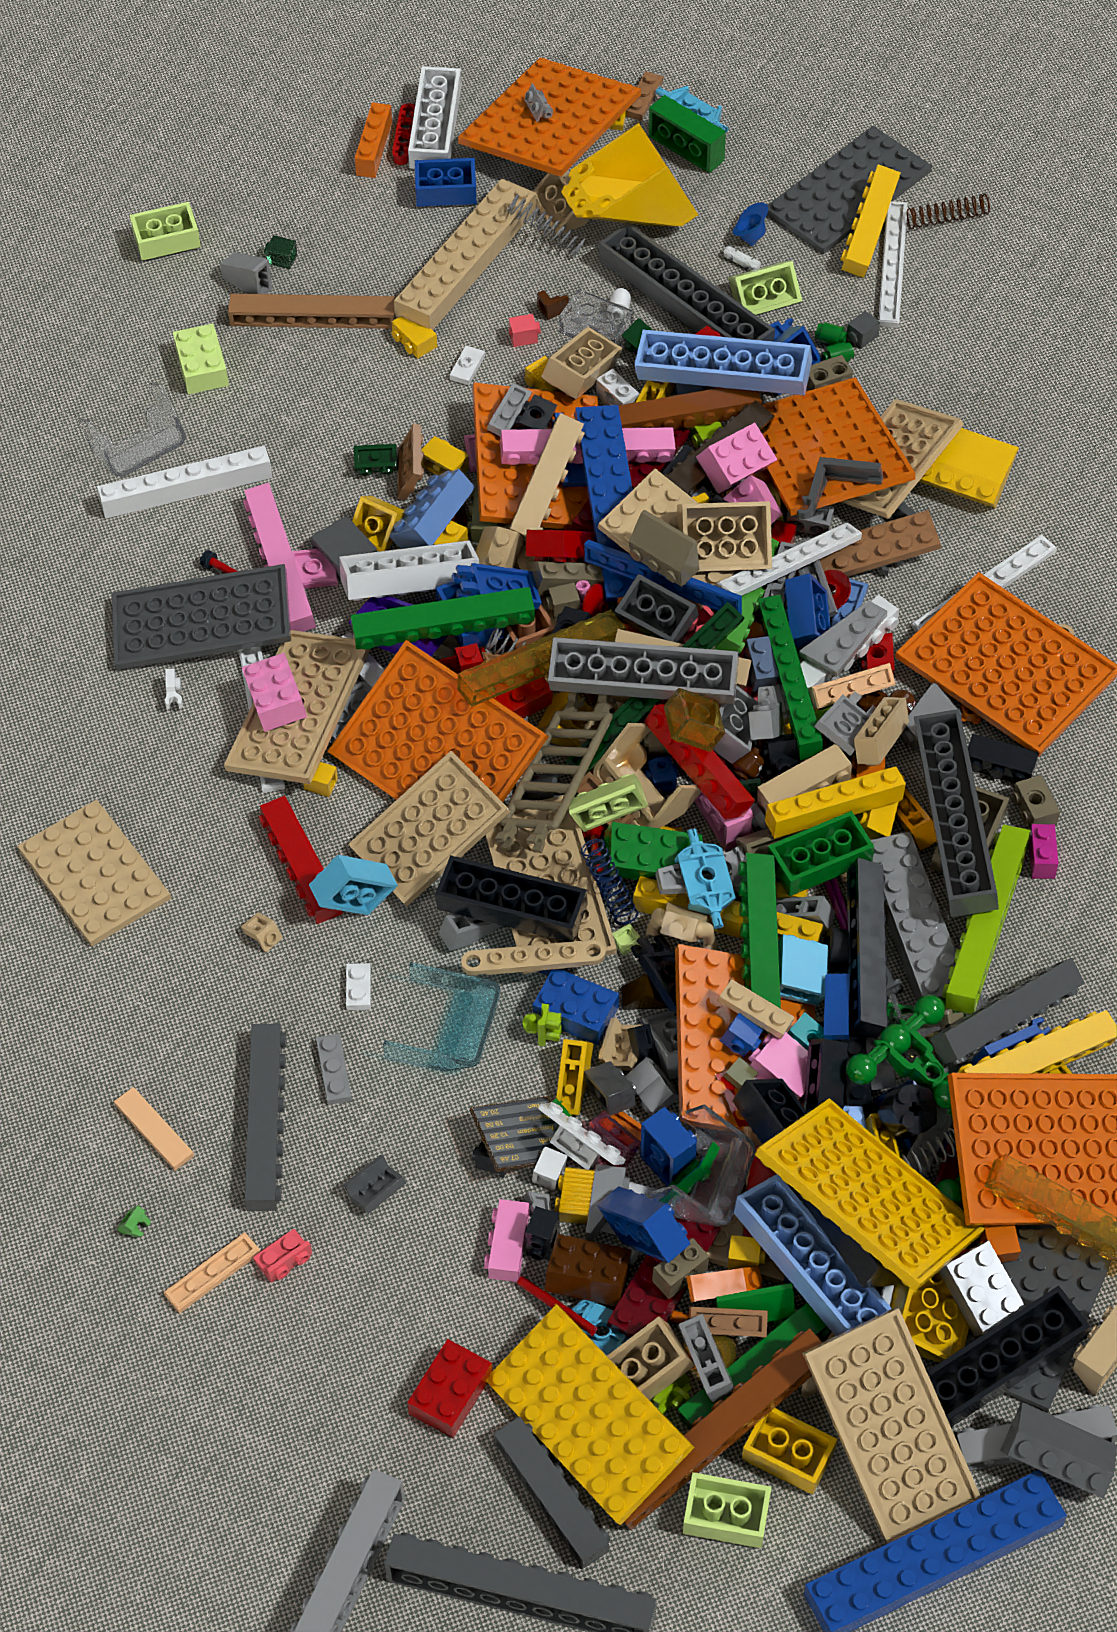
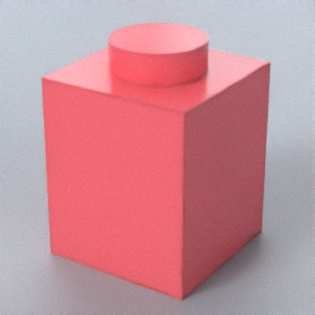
(524, 330)

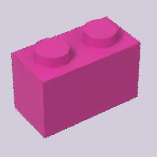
(1043, 851)

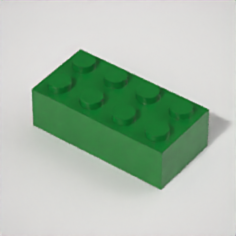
(687, 134)
(642, 849)
(820, 853)

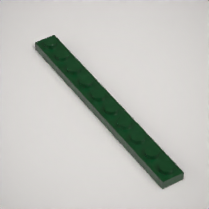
(637, 708)

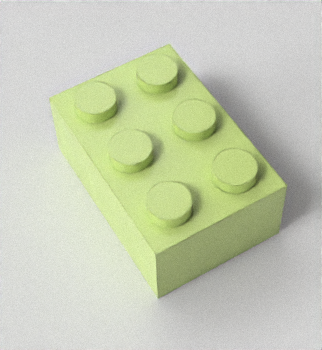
(165, 231)
(200, 358)
(726, 1510)

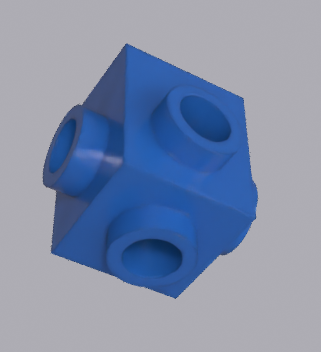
(662, 773)

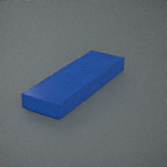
(837, 1006)

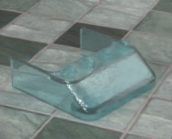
(465, 1025)

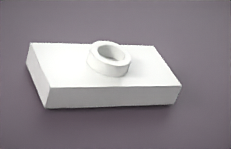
(467, 365)

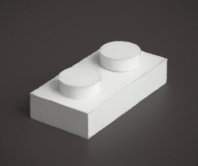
(358, 986)

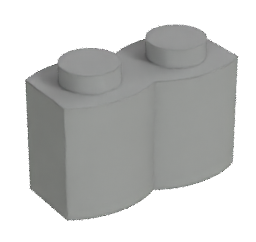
(652, 1086)

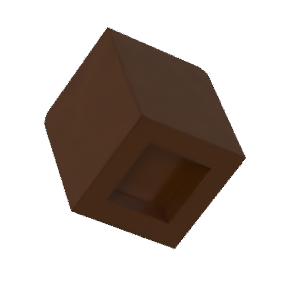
(551, 306)

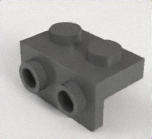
(373, 1184)

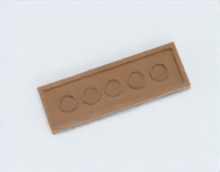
(886, 545)

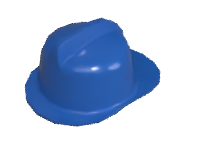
(751, 223)

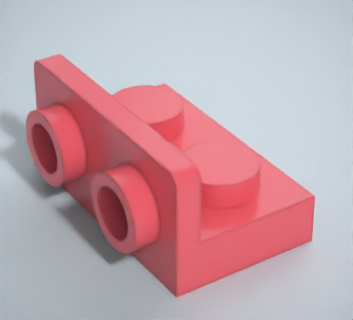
(283, 1256)

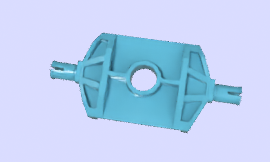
(691, 102)
(706, 895)
(599, 1316)

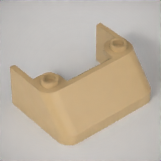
(628, 757)

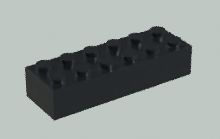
(511, 899)

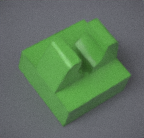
(132, 1218)

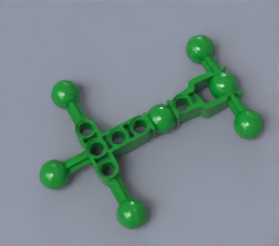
(896, 1040)

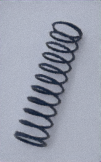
(607, 880)

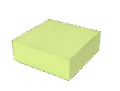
(625, 938)

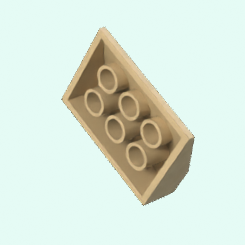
(729, 534)

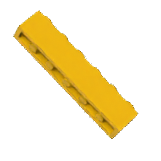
(870, 222)
(834, 800)

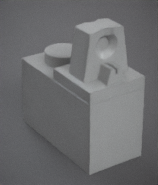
(767, 716)

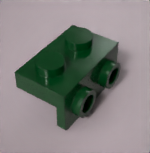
(375, 458)

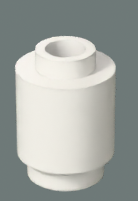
(621, 297)

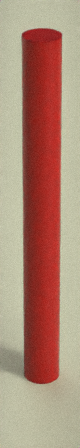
(551, 1302)

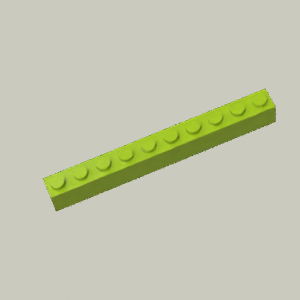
(985, 927)

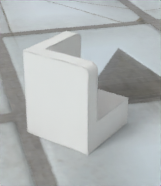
(549, 1168)

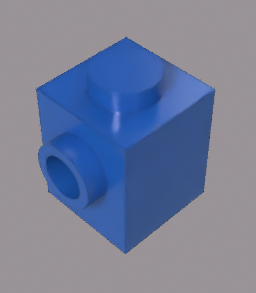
(742, 1035)

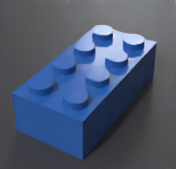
(644, 1224)

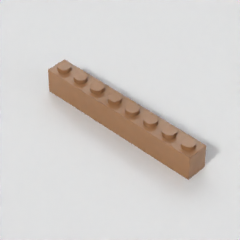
(311, 311)

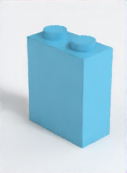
(802, 969)

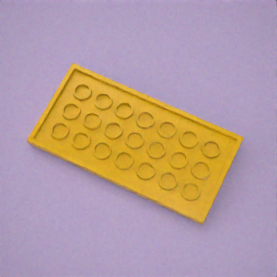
(589, 1414)

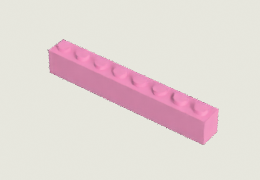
(640, 443)
(278, 551)

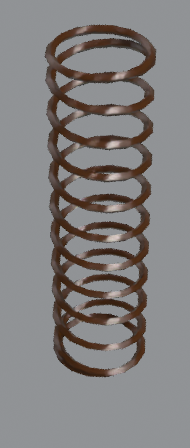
(981, 200)

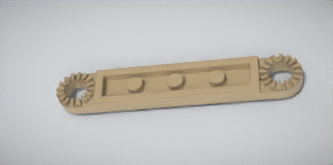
(533, 957)

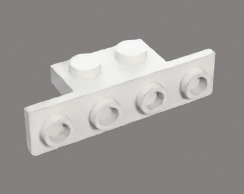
(577, 1142)

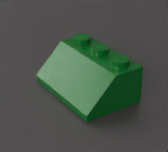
(776, 1300)

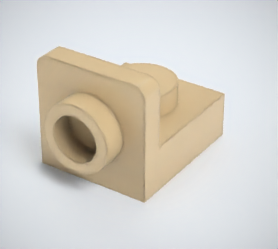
(263, 930)

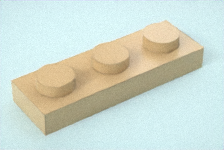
(756, 1009)

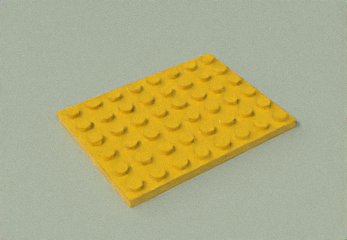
(869, 1193)

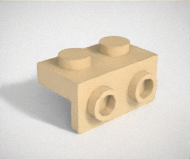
(617, 1046)

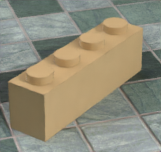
(881, 731)

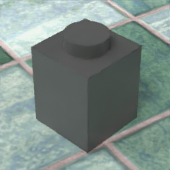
(863, 329)

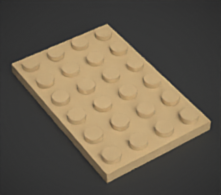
(922, 438)
(659, 498)
(428, 823)
(94, 872)

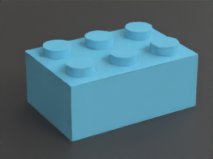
(353, 885)

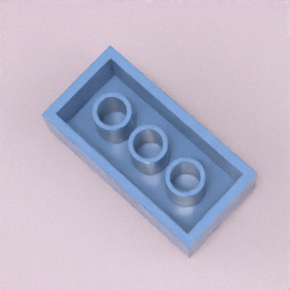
(432, 510)

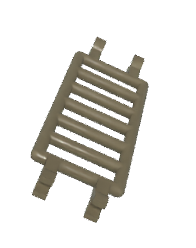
(543, 826)

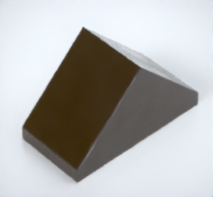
(641, 995)

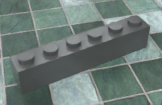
(551, 1492)

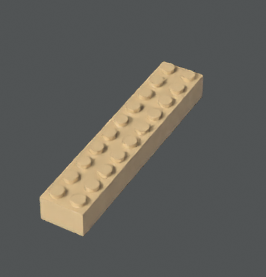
(464, 256)

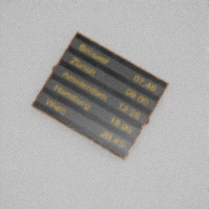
(515, 1132)

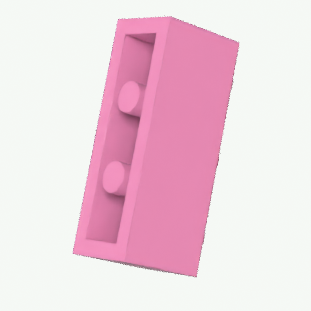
(507, 1240)

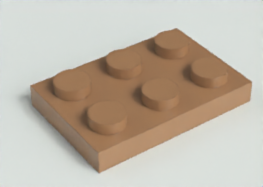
(409, 462)

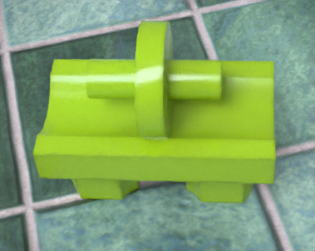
(546, 1025)
(673, 1394)

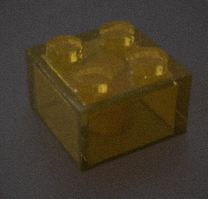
(694, 719)

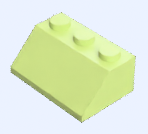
(766, 287)
(608, 802)

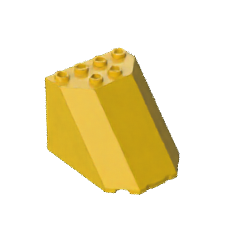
(628, 185)

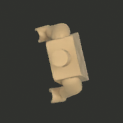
(682, 924)

